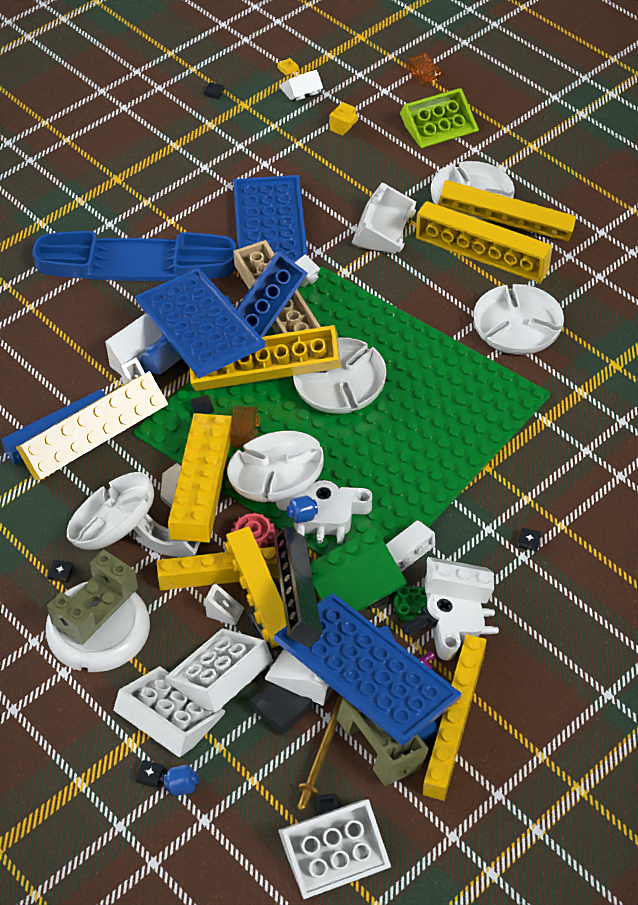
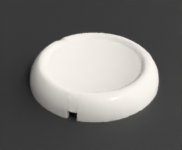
(476, 175)
(518, 319)
(346, 387)
(276, 466)
(111, 512)
(111, 644)

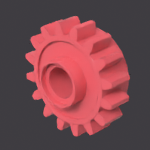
(260, 527)

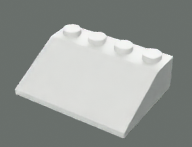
(220, 668)
(296, 677)
(165, 712)
(334, 848)

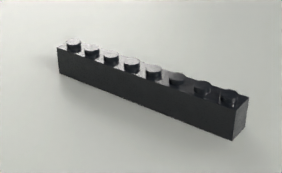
(297, 587)

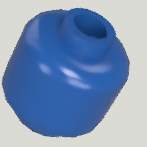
(302, 509)
(181, 780)

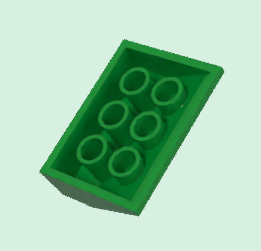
(358, 571)

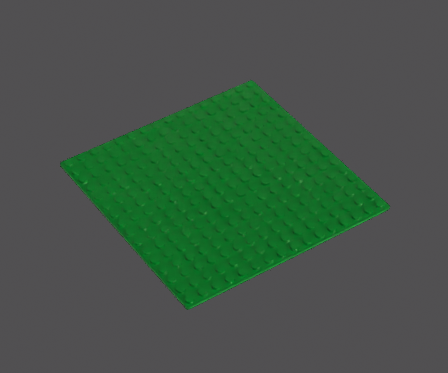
(412, 446)

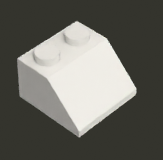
(302, 85)

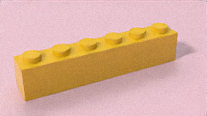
(206, 569)
(257, 581)

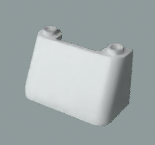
(384, 220)

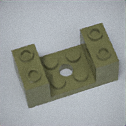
(110, 585)
(393, 759)

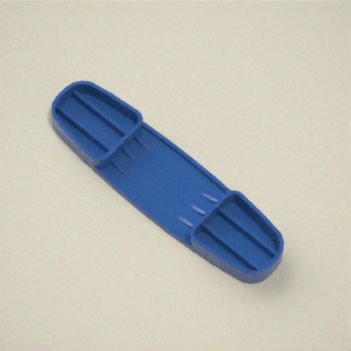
(133, 259)

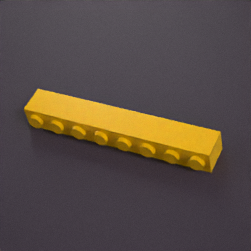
(507, 210)
(454, 719)

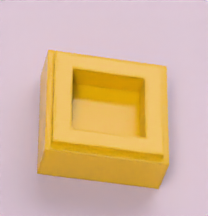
(287, 66)

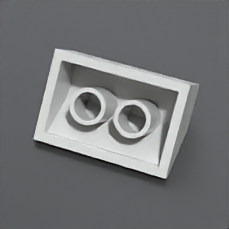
(132, 342)
(459, 580)

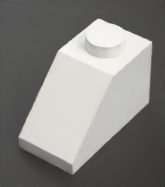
(310, 267)

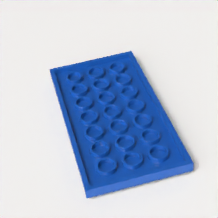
(271, 212)
(200, 322)
(372, 671)

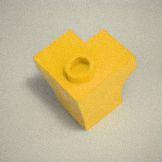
(342, 118)

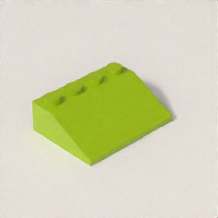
(439, 118)

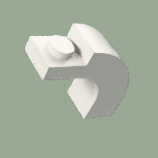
(157, 539)

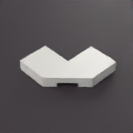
(169, 484)

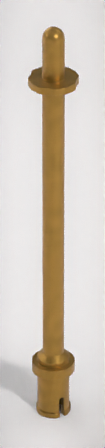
(308, 789)

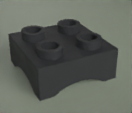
(280, 707)

